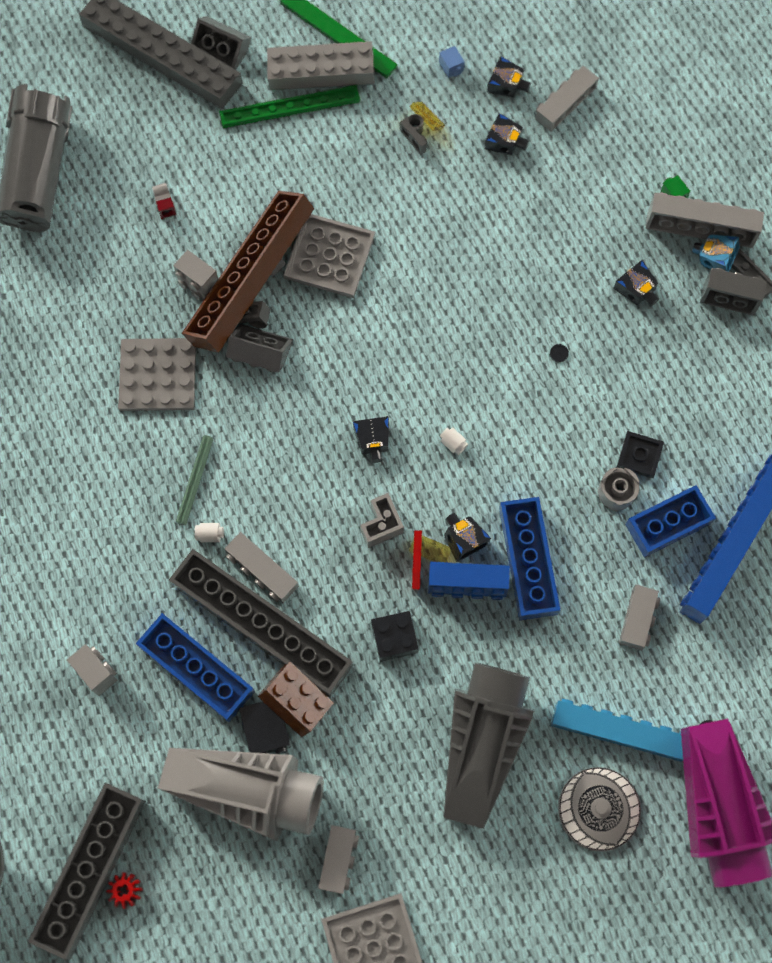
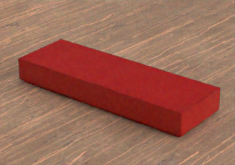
(417, 555)

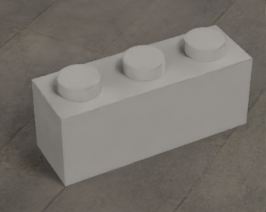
(639, 617)
(338, 859)

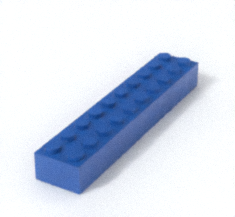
(731, 549)

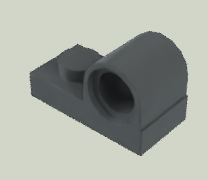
(413, 134)
(257, 315)

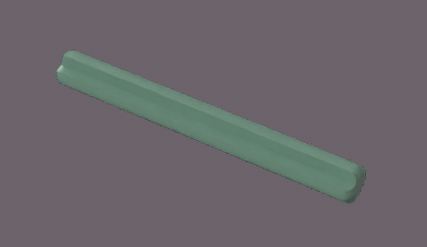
(194, 480)

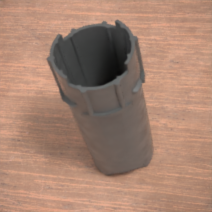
(32, 157)

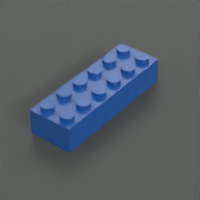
(529, 558)
(195, 667)

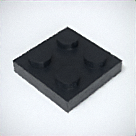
(640, 454)

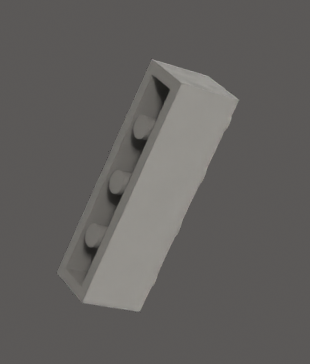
(566, 98)
(261, 567)

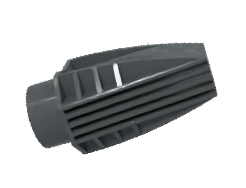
(484, 741)

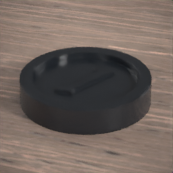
(559, 353)

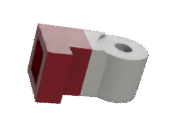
(163, 200)

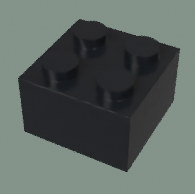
(394, 636)

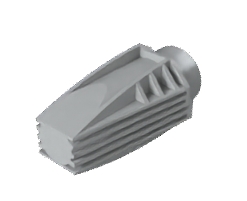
(246, 788)

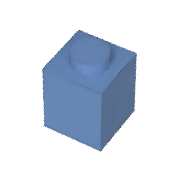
(451, 61)

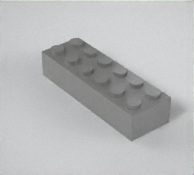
(320, 65)
(703, 218)

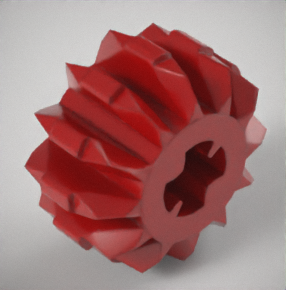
(125, 898)

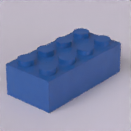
(670, 521)
(468, 580)

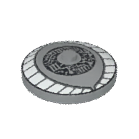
(599, 809)

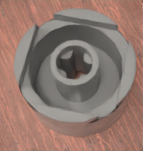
(611, 481)

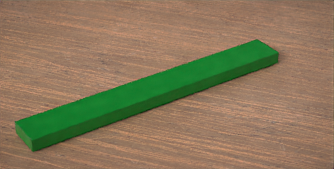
(336, 32)
(289, 106)

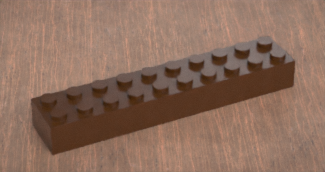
(248, 271)

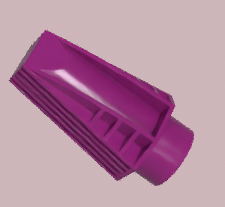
(724, 806)

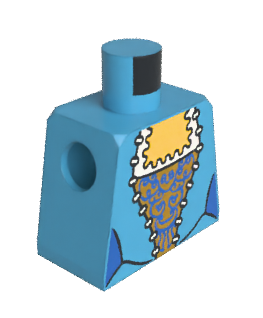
(718, 251)

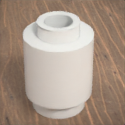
(453, 441)
(209, 532)

